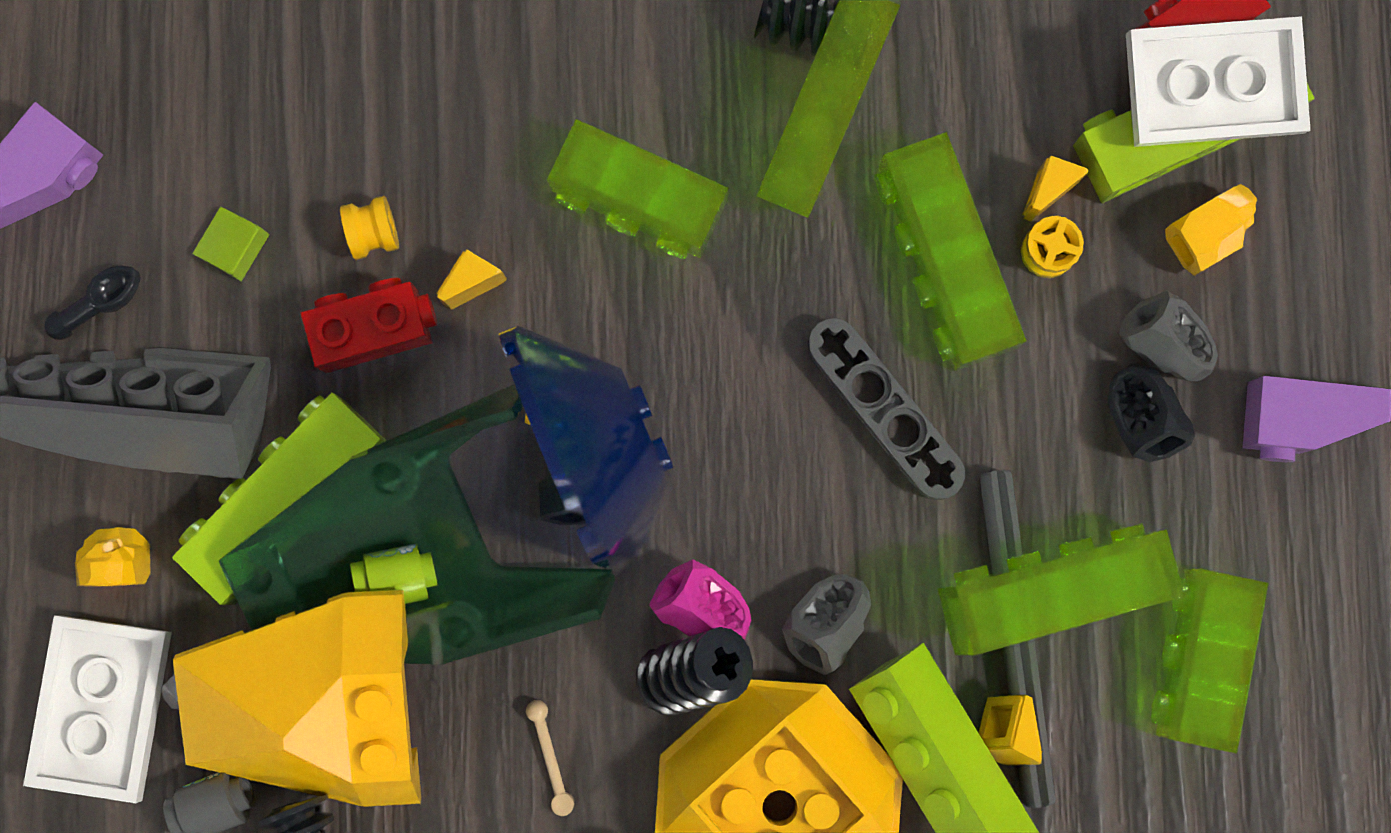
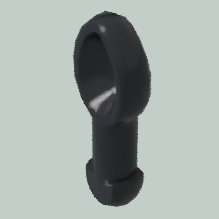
(105, 293)

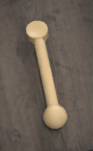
(562, 802)

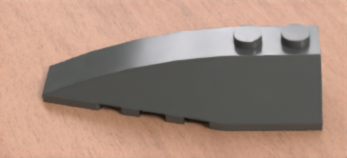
(142, 413)

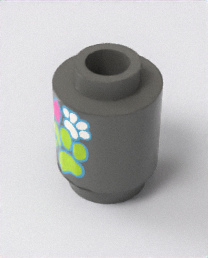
(209, 805)

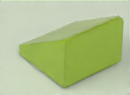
(231, 243)

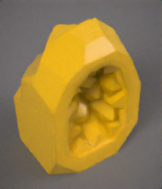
(1212, 229)
(113, 558)

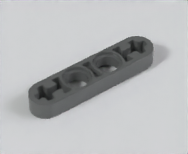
(892, 404)

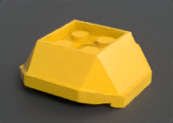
(774, 740)

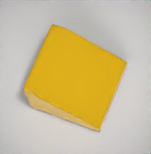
(1052, 182)
(469, 279)
(1011, 730)

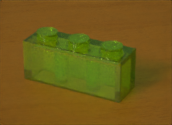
(637, 190)
(1210, 660)

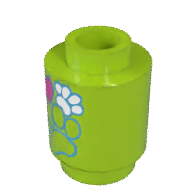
(396, 570)

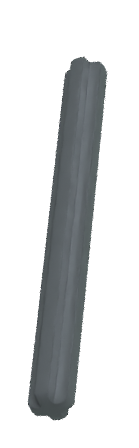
(1019, 658)

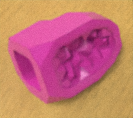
(699, 600)

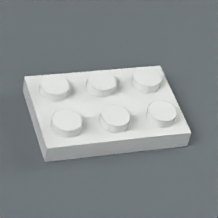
(1217, 81)
(97, 709)

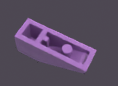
(41, 165)
(1304, 415)

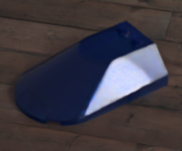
(591, 441)

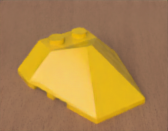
(307, 702)

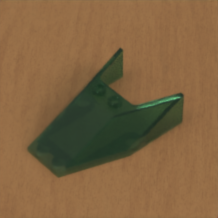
(399, 498)

